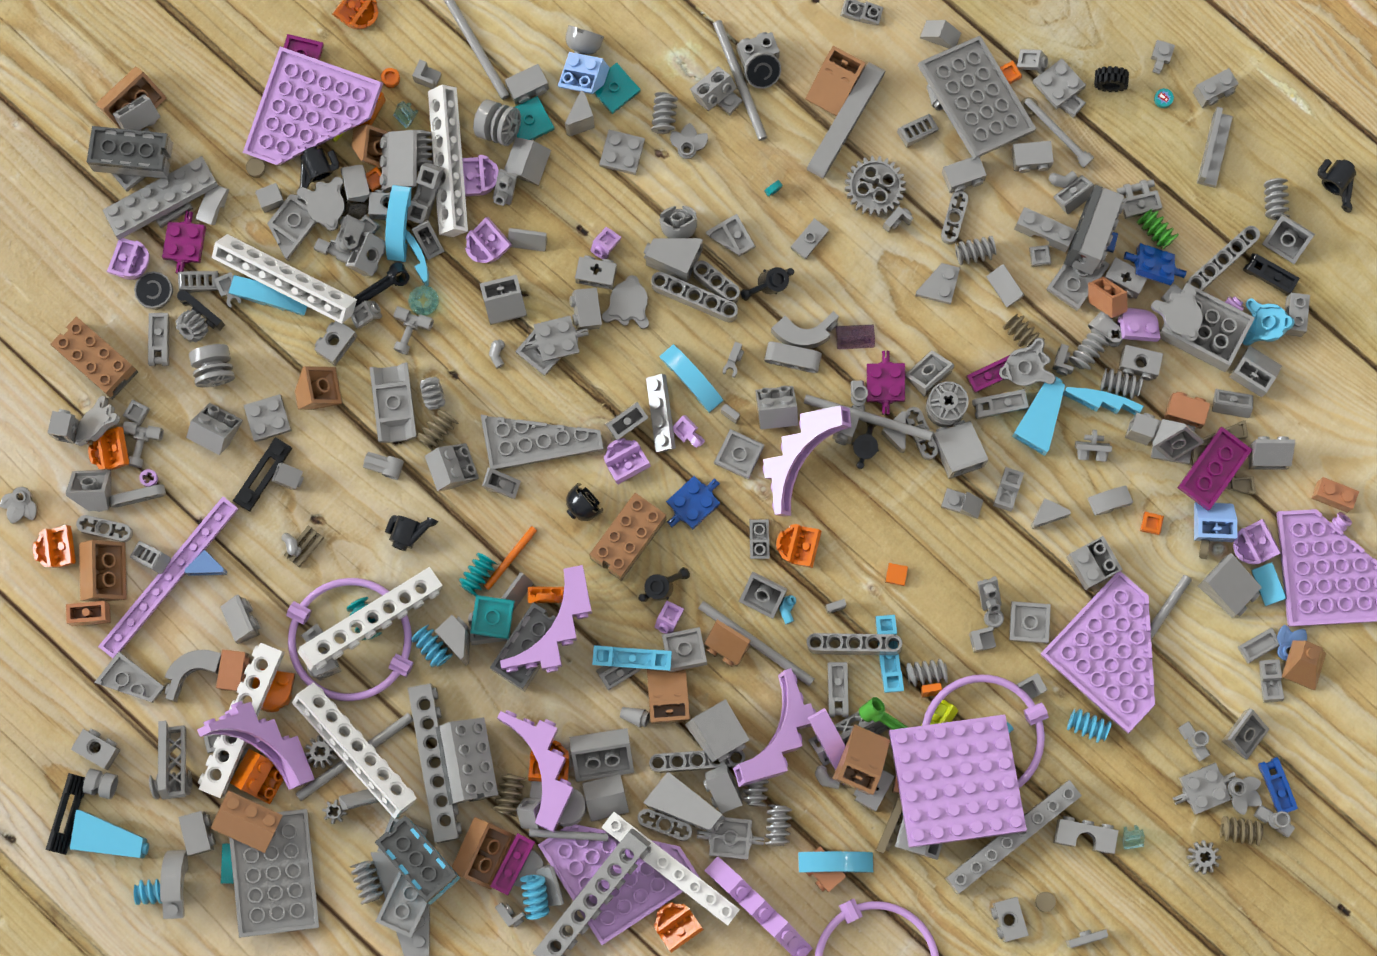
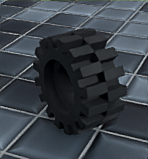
(1111, 79)

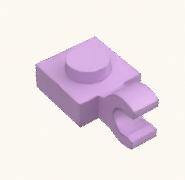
(685, 430)

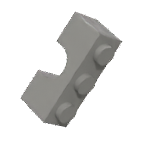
(428, 184)
(1055, 233)
(1103, 837)

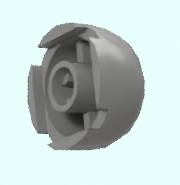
(583, 41)
(678, 222)

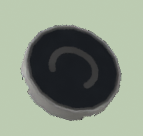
(762, 69)
(153, 290)

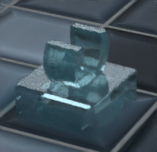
(405, 114)
(1133, 839)

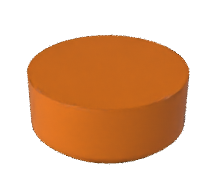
(390, 77)

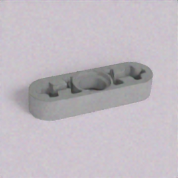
(963, 205)
(931, 444)
(137, 495)
(92, 520)
(676, 834)

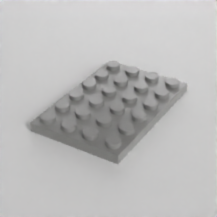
(976, 97)
(276, 886)

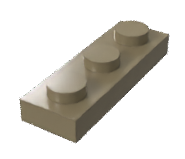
(892, 826)

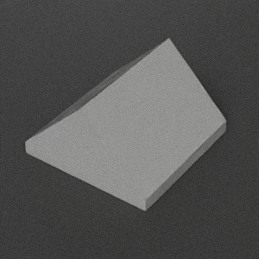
(580, 117)
(527, 160)
(1288, 238)
(929, 372)
(1175, 439)
(763, 595)
(1246, 733)
(605, 797)

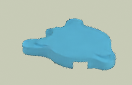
(1269, 323)

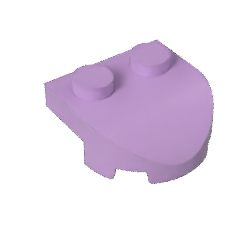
(479, 175)
(486, 242)
(129, 259)
(1139, 325)
(625, 459)
(1255, 544)

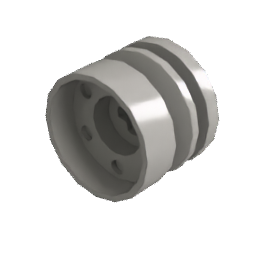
(497, 122)
(211, 365)
(948, 414)

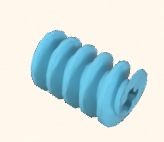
(431, 647)
(1089, 725)
(147, 892)
(536, 896)

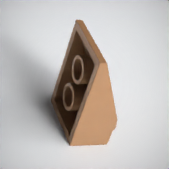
(727, 643)

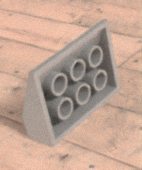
(1219, 334)

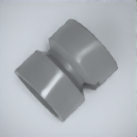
(102, 784)

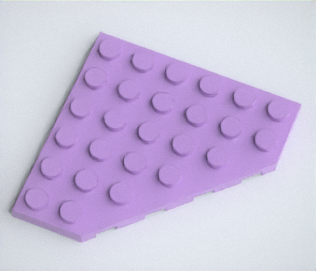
(307, 106)
(1324, 572)
(1110, 652)
(639, 896)

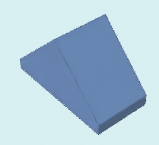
(204, 565)

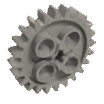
(882, 171)

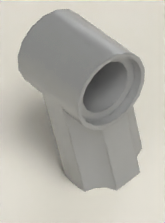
(388, 466)

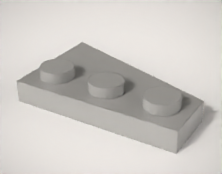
(130, 679)

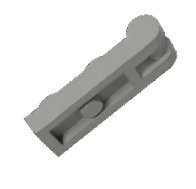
(158, 339)
(1001, 404)
(838, 688)

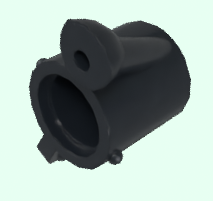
(316, 165)
(1339, 180)
(769, 282)
(865, 446)
(406, 531)
(660, 586)

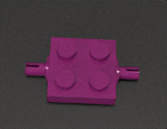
(184, 242)
(886, 382)

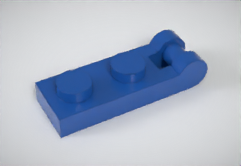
(1278, 786)

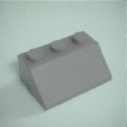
(398, 159)
(455, 635)
(601, 754)

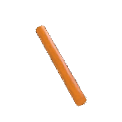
(509, 559)

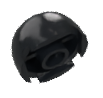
(582, 504)

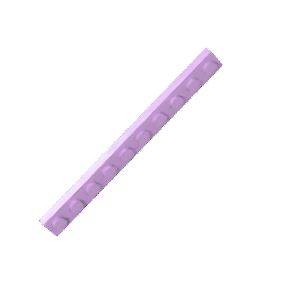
(165, 582)

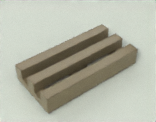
(313, 533)

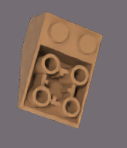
(835, 80)
(668, 696)
(862, 760)

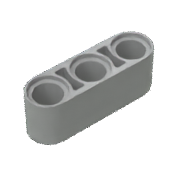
(710, 275)
(793, 357)

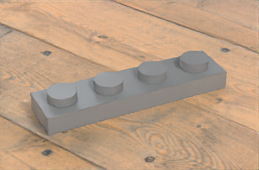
(660, 413)

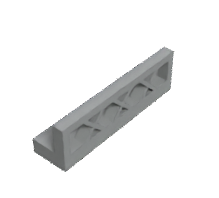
(1214, 148)
(845, 726)
(164, 758)

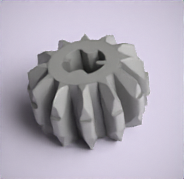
(191, 326)
(432, 393)
(318, 758)
(1202, 849)

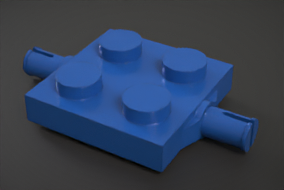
(1155, 264)
(693, 502)

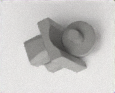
(504, 188)
(1102, 449)
(989, 595)

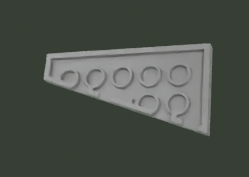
(528, 442)
(420, 942)

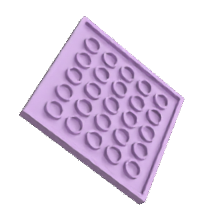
(957, 781)

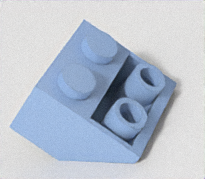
(583, 73)
(1217, 524)

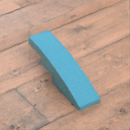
(264, 295)
(1094, 399)

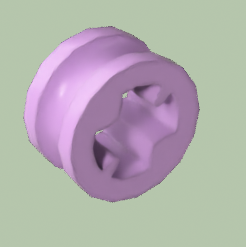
(145, 473)
(1342, 521)

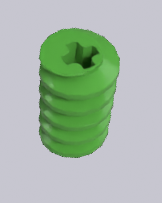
(1157, 229)

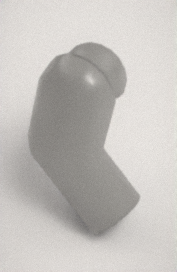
(1062, 181)
(494, 353)
(291, 545)
(824, 779)

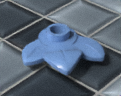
(1285, 640)

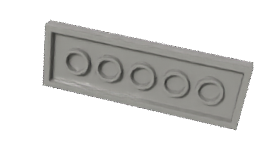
(160, 198)

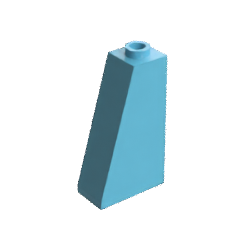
(1040, 419)
(101, 836)

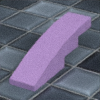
(827, 736)

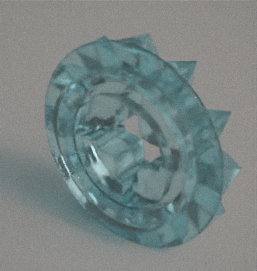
(429, 306)

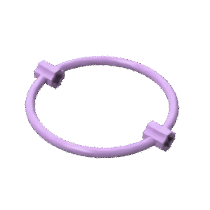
(300, 614)
(1034, 713)
(852, 911)

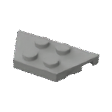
(291, 224)

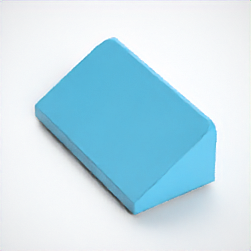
(1271, 587)

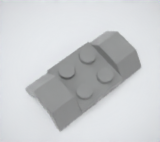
(393, 403)

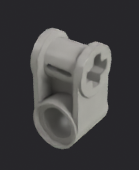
(349, 234)
(1107, 327)

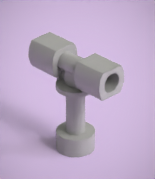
(325, 247)
(411, 323)
(858, 395)
(142, 435)
(1196, 740)
(1279, 821)

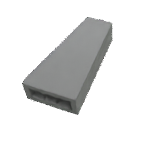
(681, 803)

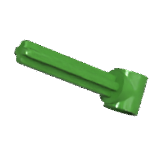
(875, 711)

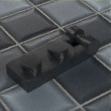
(1271, 274)
(212, 320)

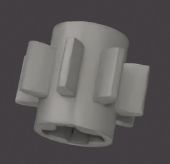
(329, 810)

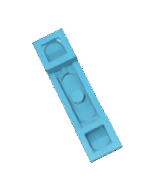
(396, 223)
(421, 268)
(691, 377)
(632, 658)
(889, 664)
(835, 862)

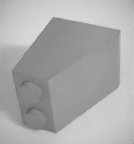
(674, 255)
(960, 449)
(1231, 586)
(718, 731)

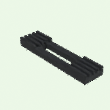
(246, 497)
(58, 841)

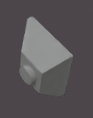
(90, 489)

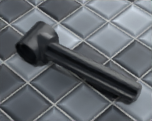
(385, 283)

